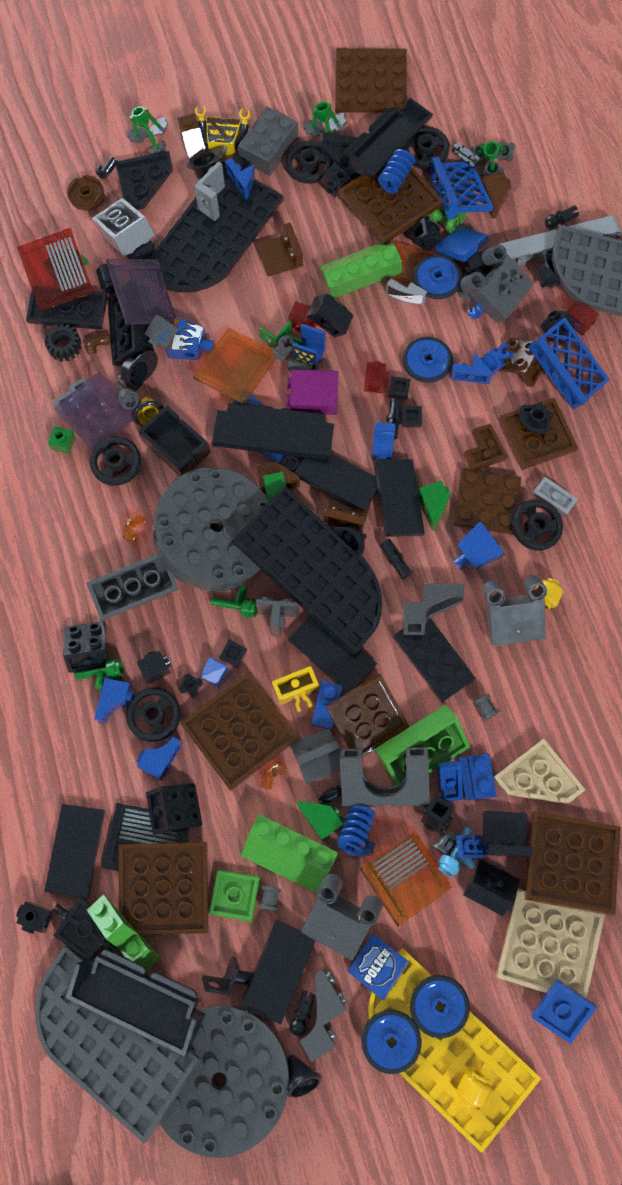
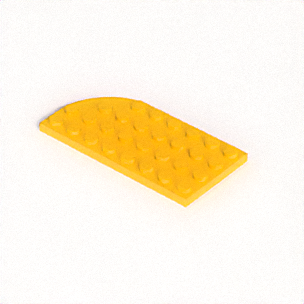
(447, 1059)

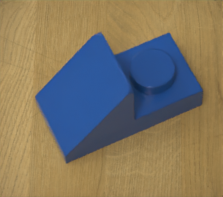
(241, 178)
(476, 373)
(450, 781)

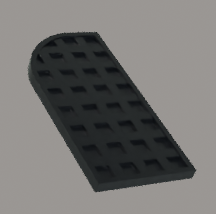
(204, 251)
(314, 568)

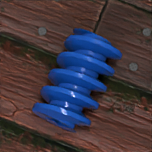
(396, 170)
(356, 830)

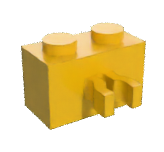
(296, 686)

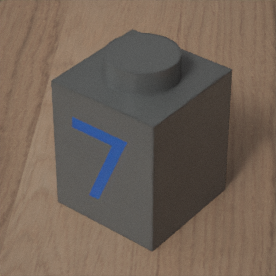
(160, 332)

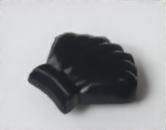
(535, 418)

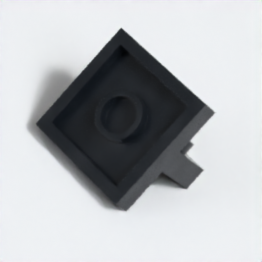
(492, 887)

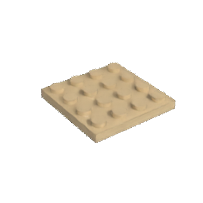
(549, 945)

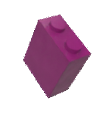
(313, 391)

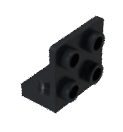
(85, 646)
(173, 808)
(505, 834)

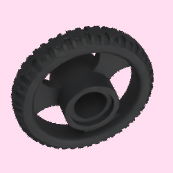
(426, 146)
(309, 162)
(111, 454)
(528, 539)
(159, 732)

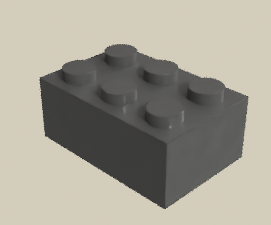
(268, 140)

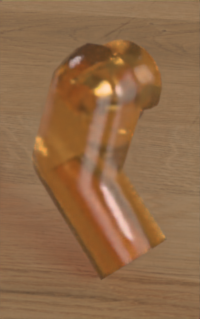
(130, 525)
(272, 771)

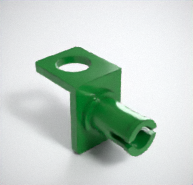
(286, 331)

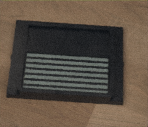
(134, 826)

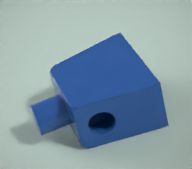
(478, 548)

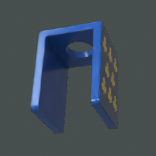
(312, 348)

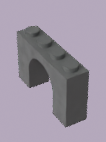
(360, 791)

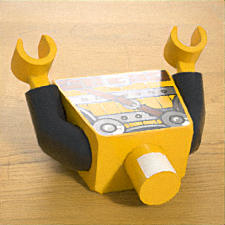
(223, 131)

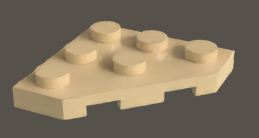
(540, 776)

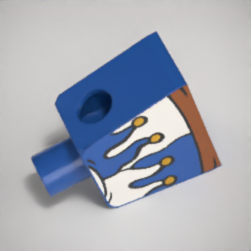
(188, 341)

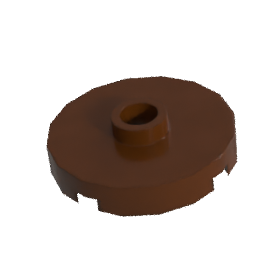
(86, 185)

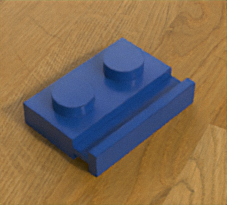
(477, 777)

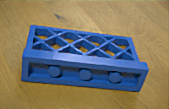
(446, 188)
(559, 371)

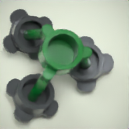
(492, 151)

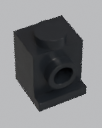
(476, 264)

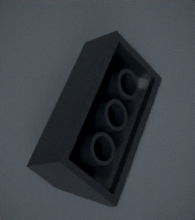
(126, 340)

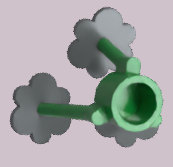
(323, 112)
(141, 117)

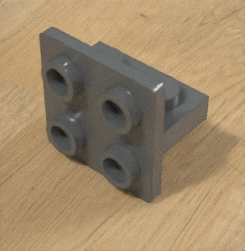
(278, 612)
(317, 755)

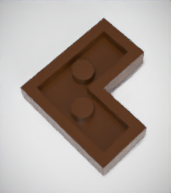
(489, 450)

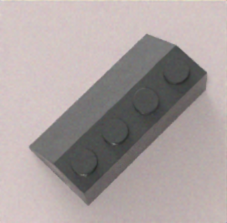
(131, 587)

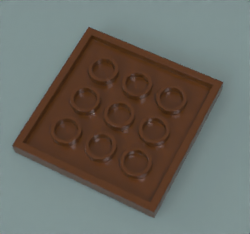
(370, 80)
(386, 212)
(239, 731)
(573, 863)
(164, 887)

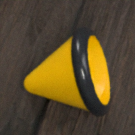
(146, 410)

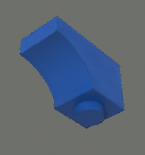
(383, 441)
(327, 694)
(113, 696)
(158, 761)

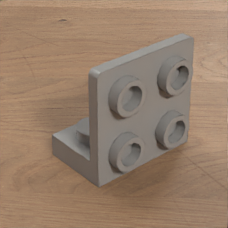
(207, 190)

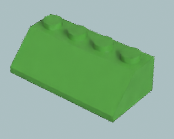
(361, 269)
(437, 731)
(288, 853)

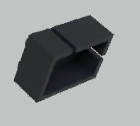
(174, 445)

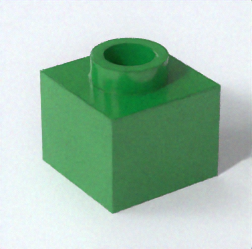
(65, 443)

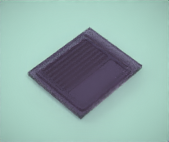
(140, 290)

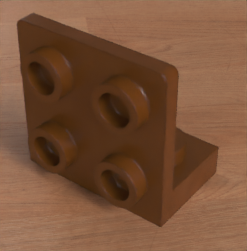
(281, 252)
(522, 361)
(343, 515)

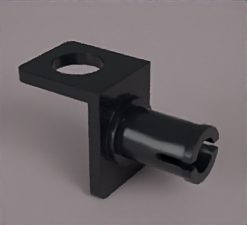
(231, 977)

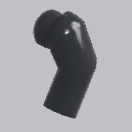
(104, 172)

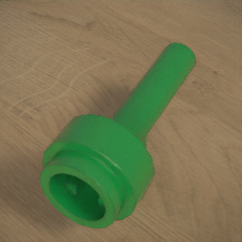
(247, 607)
(114, 670)

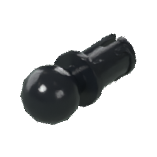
(561, 217)
(298, 1025)

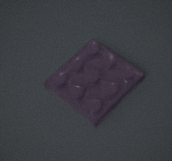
(94, 411)

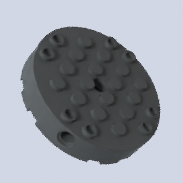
(184, 534)
(244, 1110)

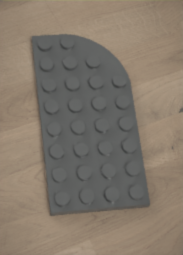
(589, 268)
(113, 1064)

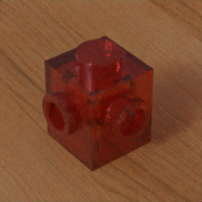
(376, 377)

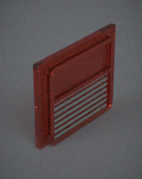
(55, 269)

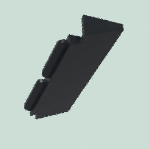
(387, 133)
(273, 431)
(140, 1002)

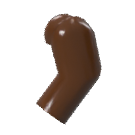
(96, 341)

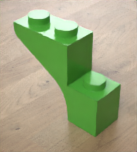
(122, 934)

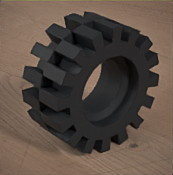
(63, 332)

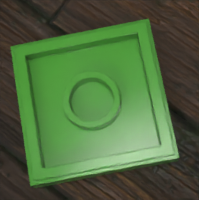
(234, 895)

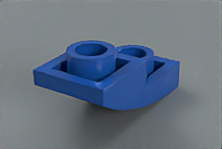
(470, 846)

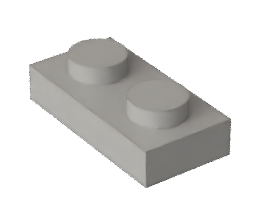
(555, 495)

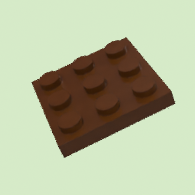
(538, 448)
(487, 499)
(367, 715)

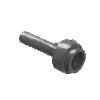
(127, 397)

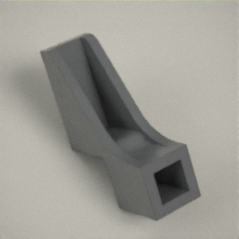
(435, 600)
(329, 1006)

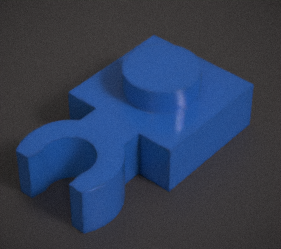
(495, 358)

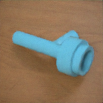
(449, 865)

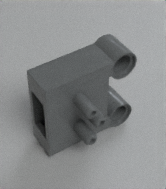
(501, 288)
(515, 617)
(338, 921)

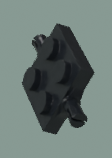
(80, 930)

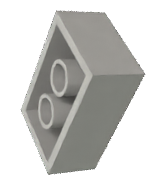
(123, 227)

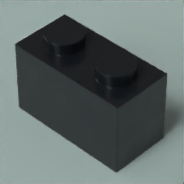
(330, 315)

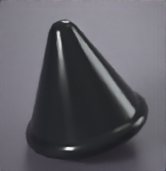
(301, 1078)

